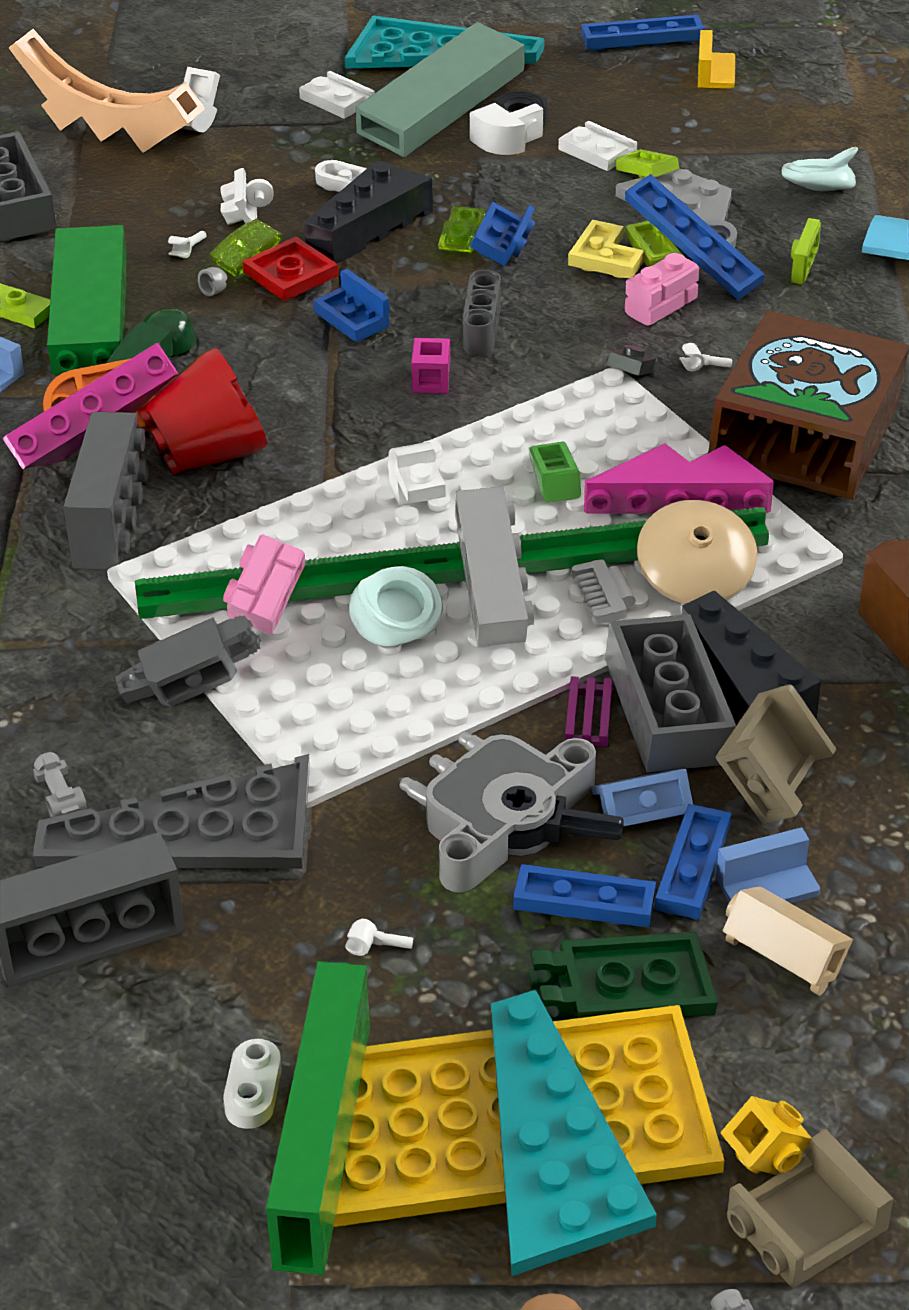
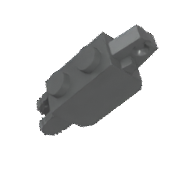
(189, 661)

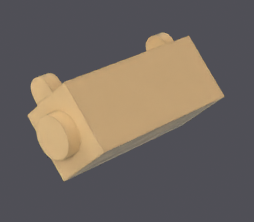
(786, 936)

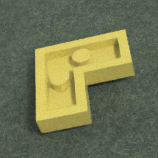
(600, 251)

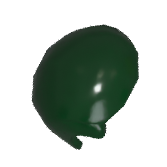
(180, 325)

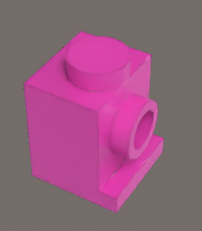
(430, 365)

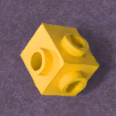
(767, 1136)

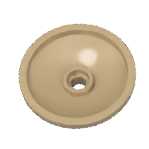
(690, 567)

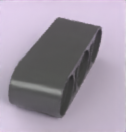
(481, 312)

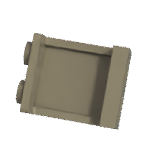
(774, 752)
(811, 1212)

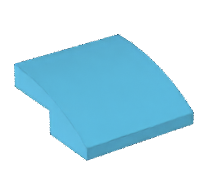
(887, 237)

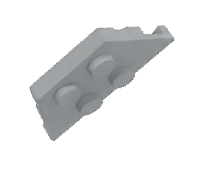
(701, 195)

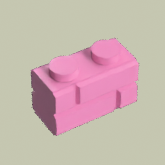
(661, 289)
(265, 582)

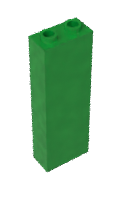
(86, 296)
(318, 1120)

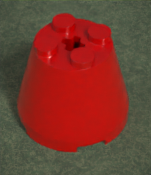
(203, 417)

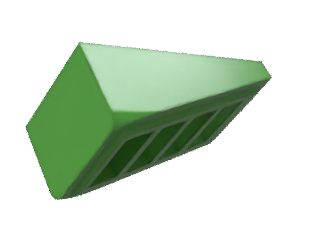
(555, 471)

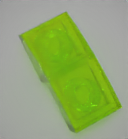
(461, 229)
(244, 243)

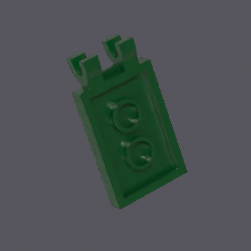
(624, 976)

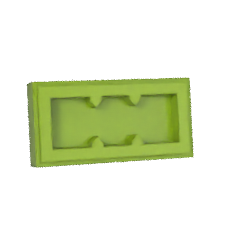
(646, 163)
(651, 240)
(805, 250)
(23, 306)

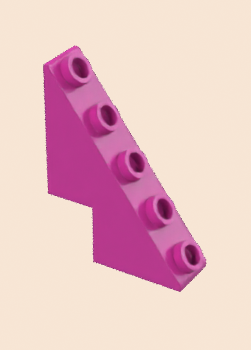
(61, 429)
(667, 477)

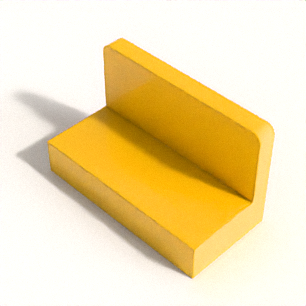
(714, 69)

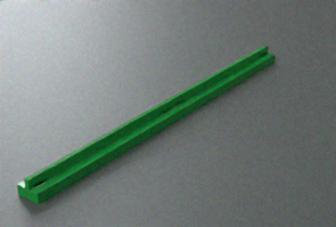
(440, 563)

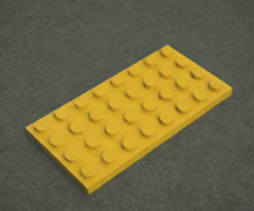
(431, 1118)

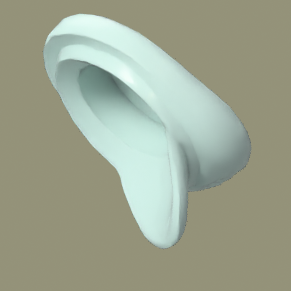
(822, 173)
(395, 606)

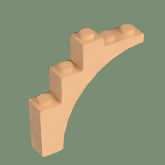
(105, 109)

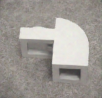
(204, 86)
(505, 132)
(415, 473)

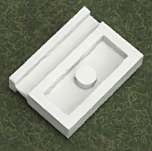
(335, 94)
(596, 145)

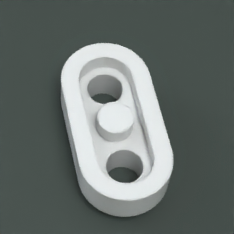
(336, 175)
(254, 1073)

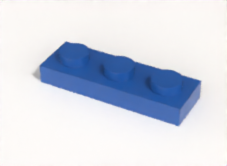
(693, 862)
(584, 895)

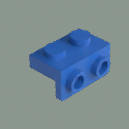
(502, 233)
(355, 307)

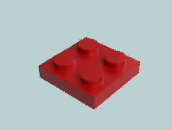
(290, 268)

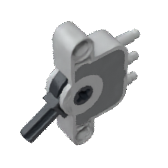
(506, 802)

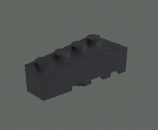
(367, 209)
(746, 657)

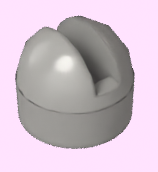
(212, 281)

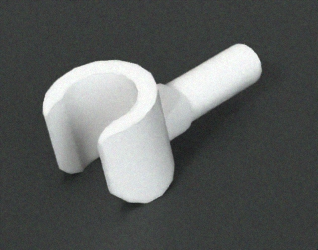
(182, 245)
(697, 359)
(364, 934)

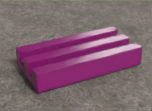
(589, 689)

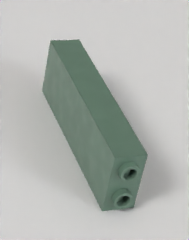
(440, 89)

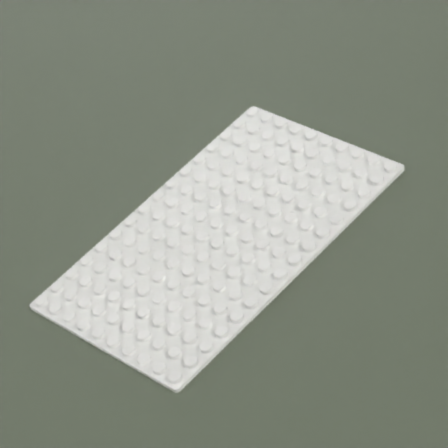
(378, 706)

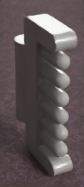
(603, 590)

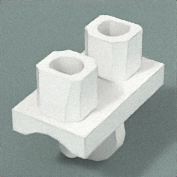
(243, 198)

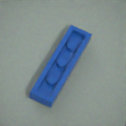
(641, 31)

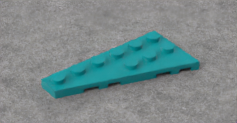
(407, 42)
(559, 1157)

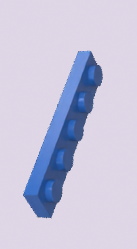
(694, 237)

